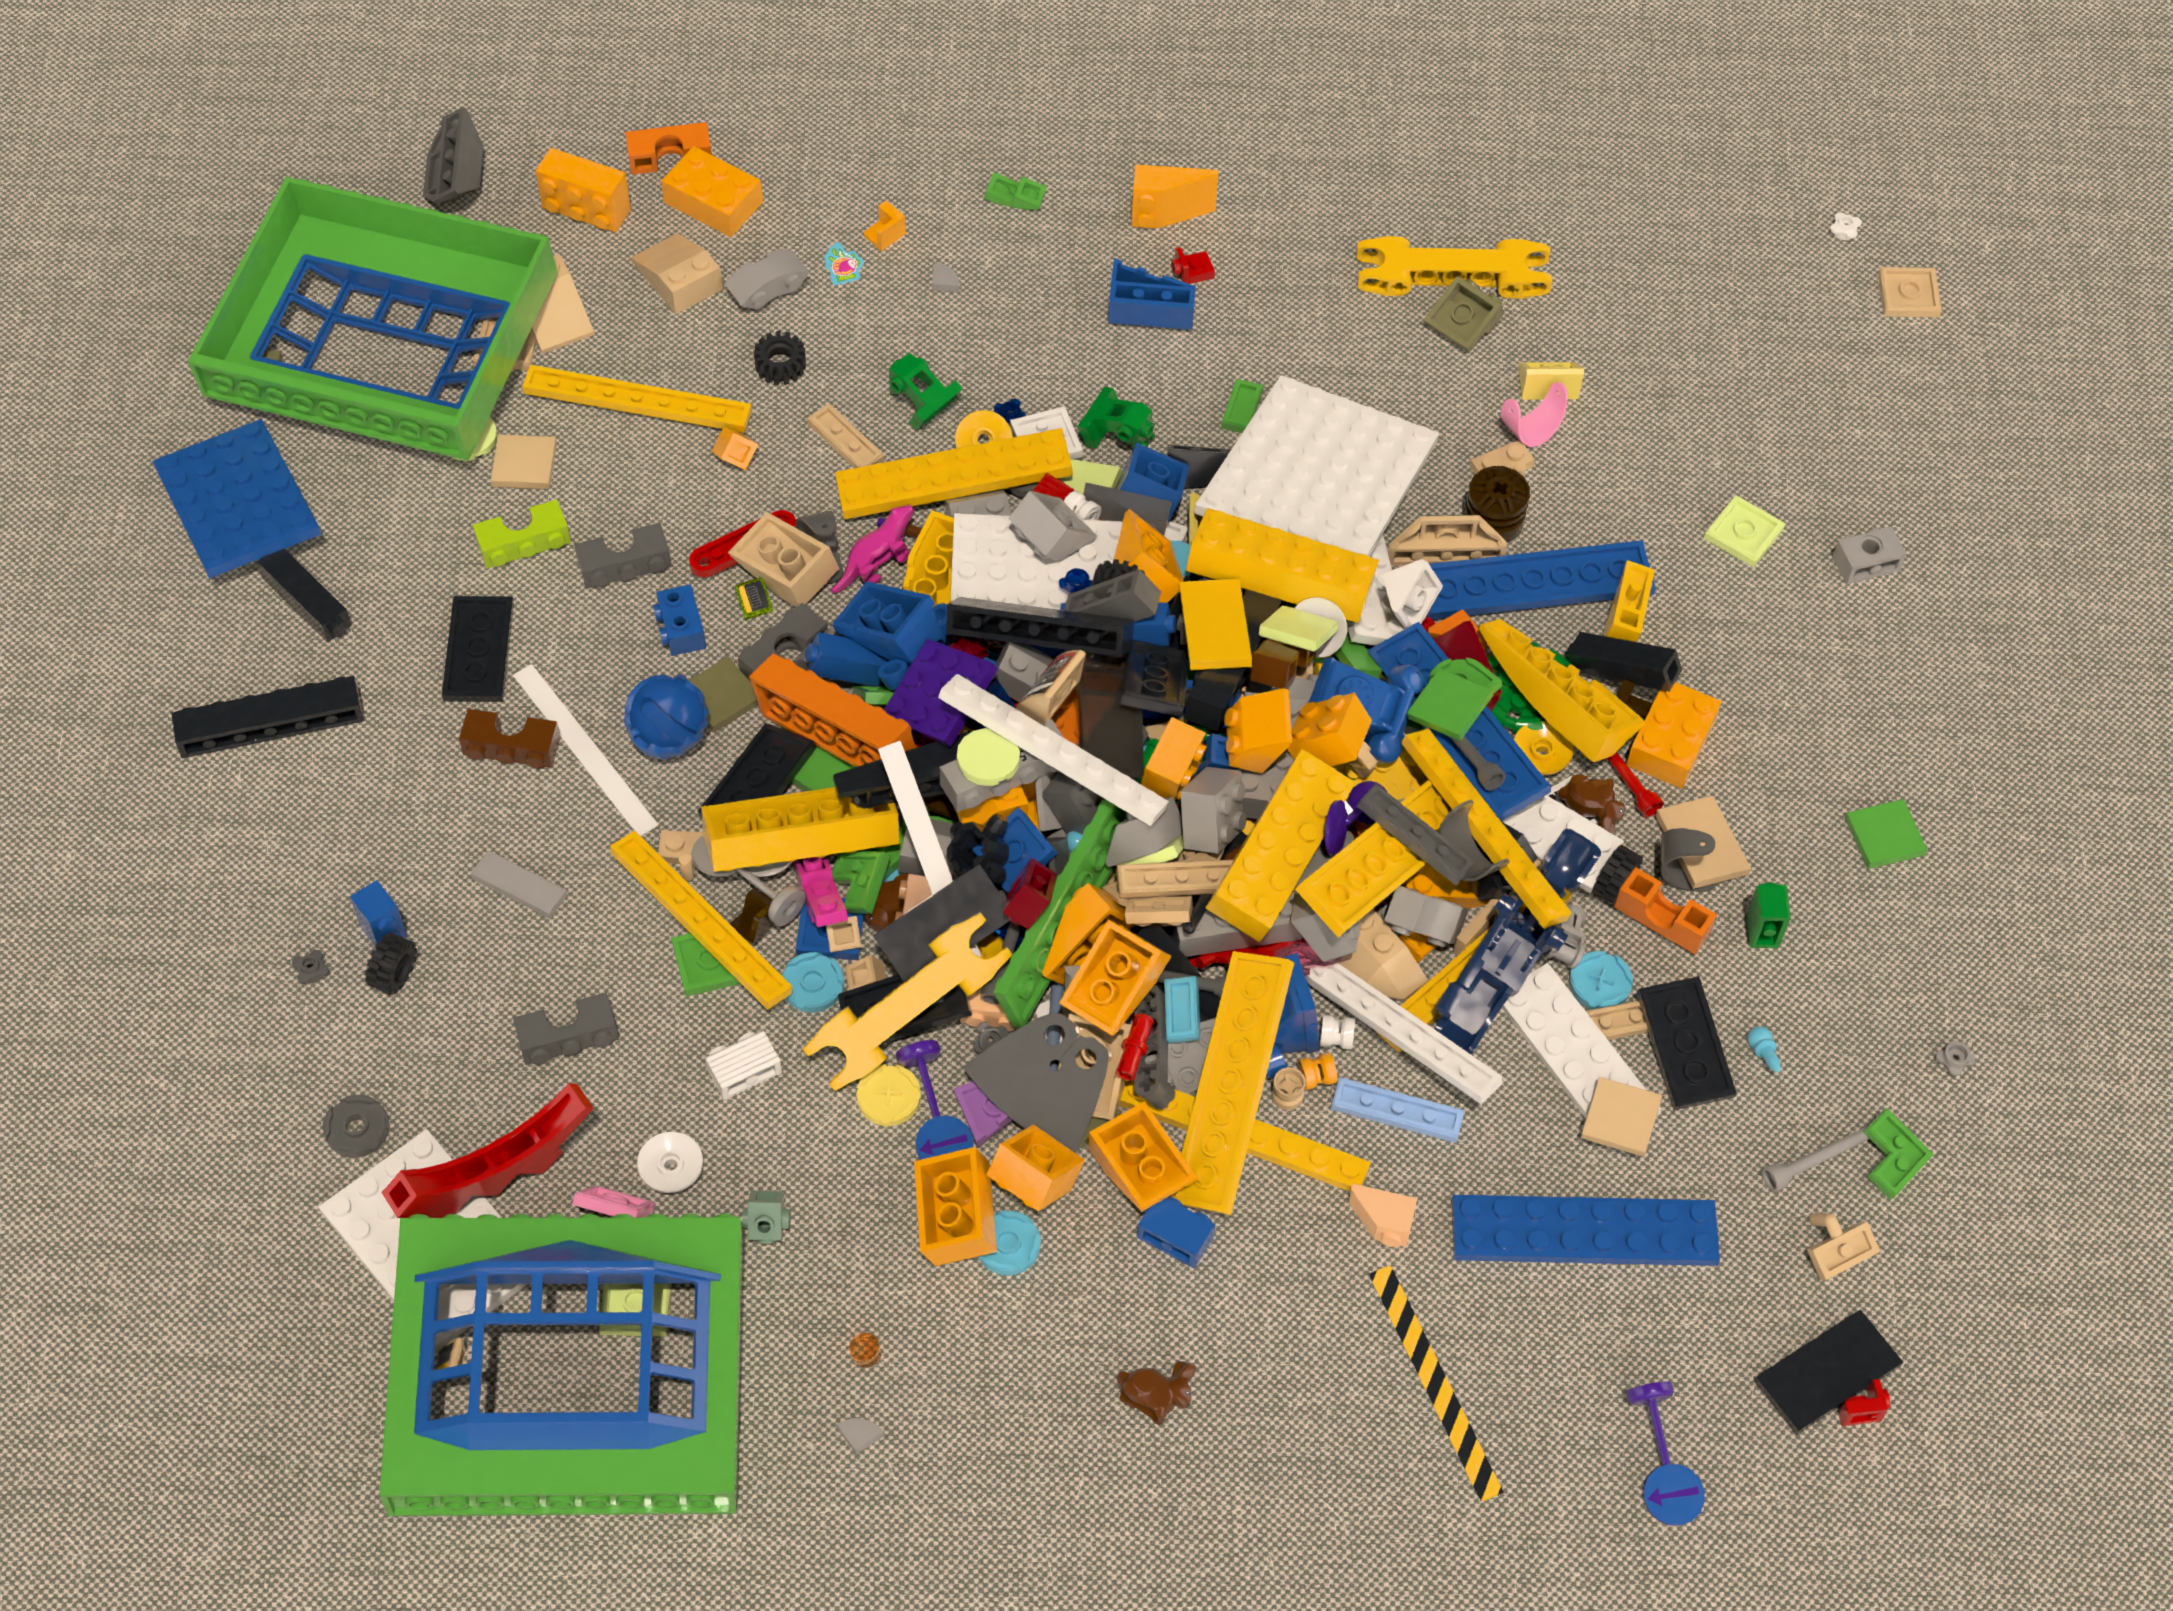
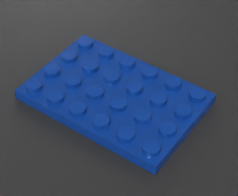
(236, 498)

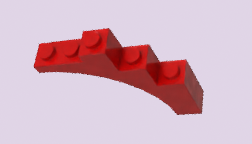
(487, 1171)

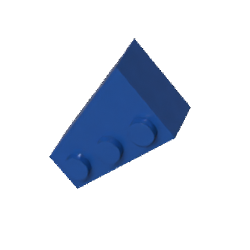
(1149, 300)

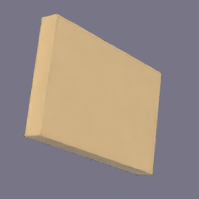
(1705, 816)

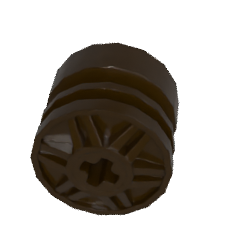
(1500, 499)

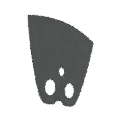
(1023, 1086)

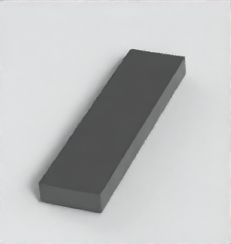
(1415, 834)

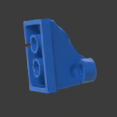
(892, 625)
(1384, 702)
(1298, 1021)

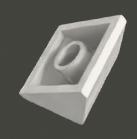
(1412, 591)

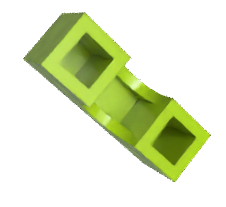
(503, 545)

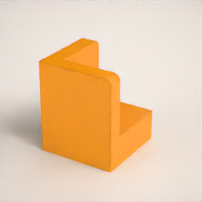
(888, 228)
(734, 447)

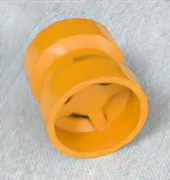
(1318, 1070)

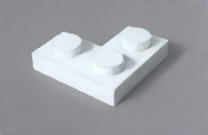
(1046, 421)

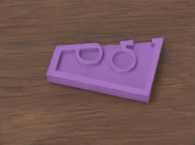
(980, 1112)

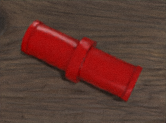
(1134, 1047)

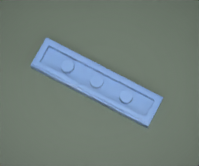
(1397, 1109)

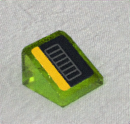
(753, 598)

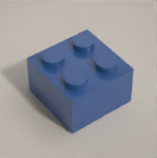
(1154, 475)

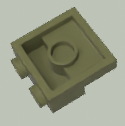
(1464, 313)

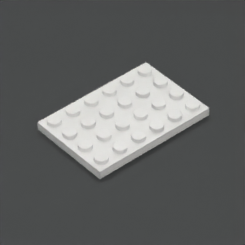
(1003, 567)
(372, 1229)

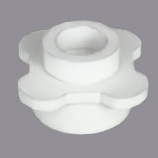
(1845, 226)

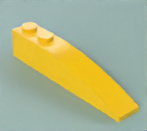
(931, 559)
(1576, 708)

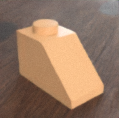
(1384, 1214)

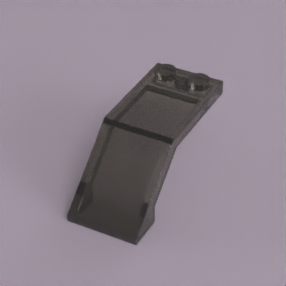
(1105, 726)

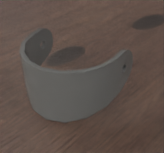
(822, 528)
(1457, 831)
(1683, 843)

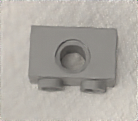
(1869, 555)

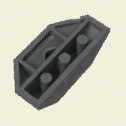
(453, 159)

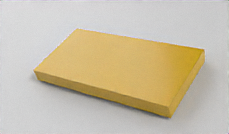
(1215, 624)

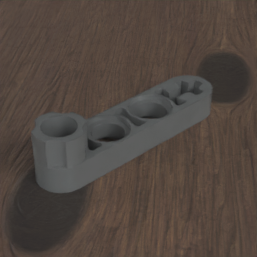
(1155, 1087)

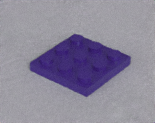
(919, 690)

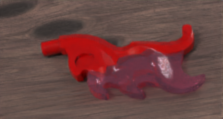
(1280, 950)

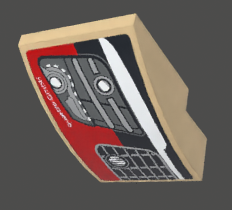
(1053, 686)

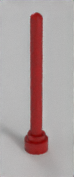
(1646, 800)

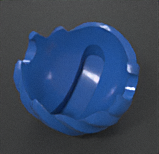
(666, 716)

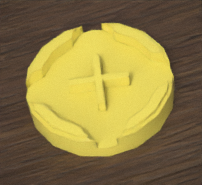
(888, 1095)

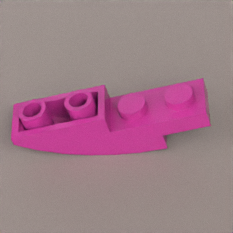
(821, 893)

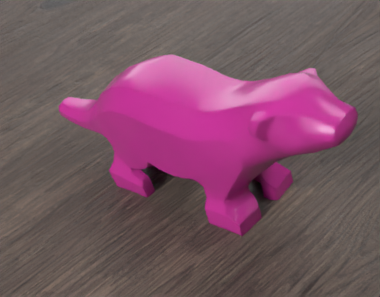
(877, 549)

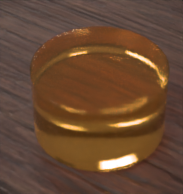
(865, 1350)

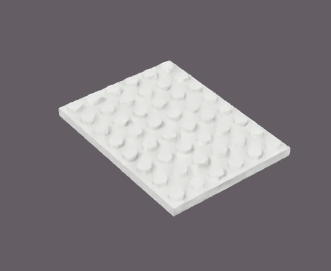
(1320, 467)

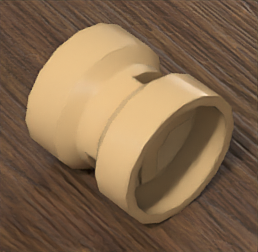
(1291, 1082)

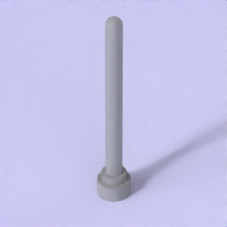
(1779, 1175)

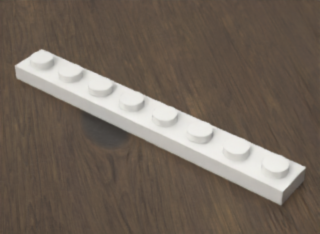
(1053, 749)
(1405, 1030)

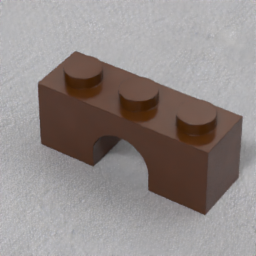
(1277, 663)
(532, 746)

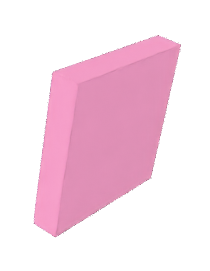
(613, 1202)

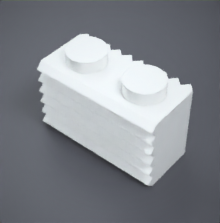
(743, 1064)

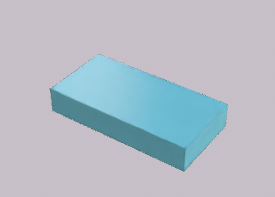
(1182, 1009)

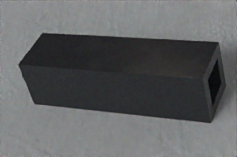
(304, 594)
(1624, 659)

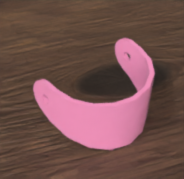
(1542, 421)

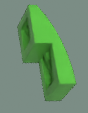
(1022, 195)

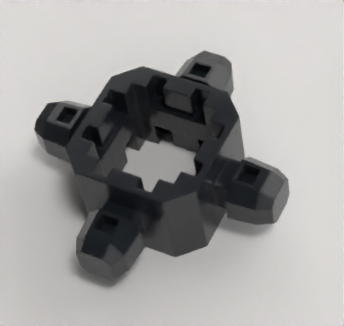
(968, 836)

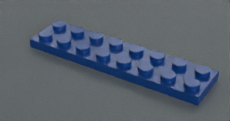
(1533, 579)
(1522, 781)
(1585, 1230)

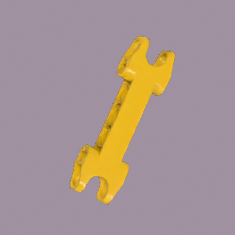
(1499, 267)
(861, 1036)

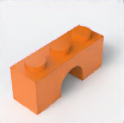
(649, 145)
(1684, 925)

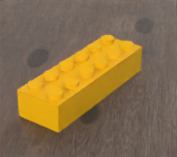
(1281, 563)
(794, 828)
(1279, 846)

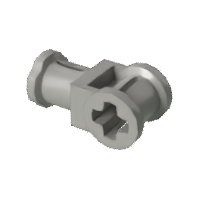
(1574, 946)

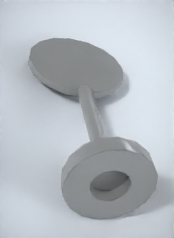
(784, 904)

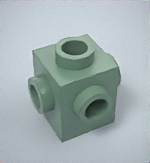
(765, 1216)

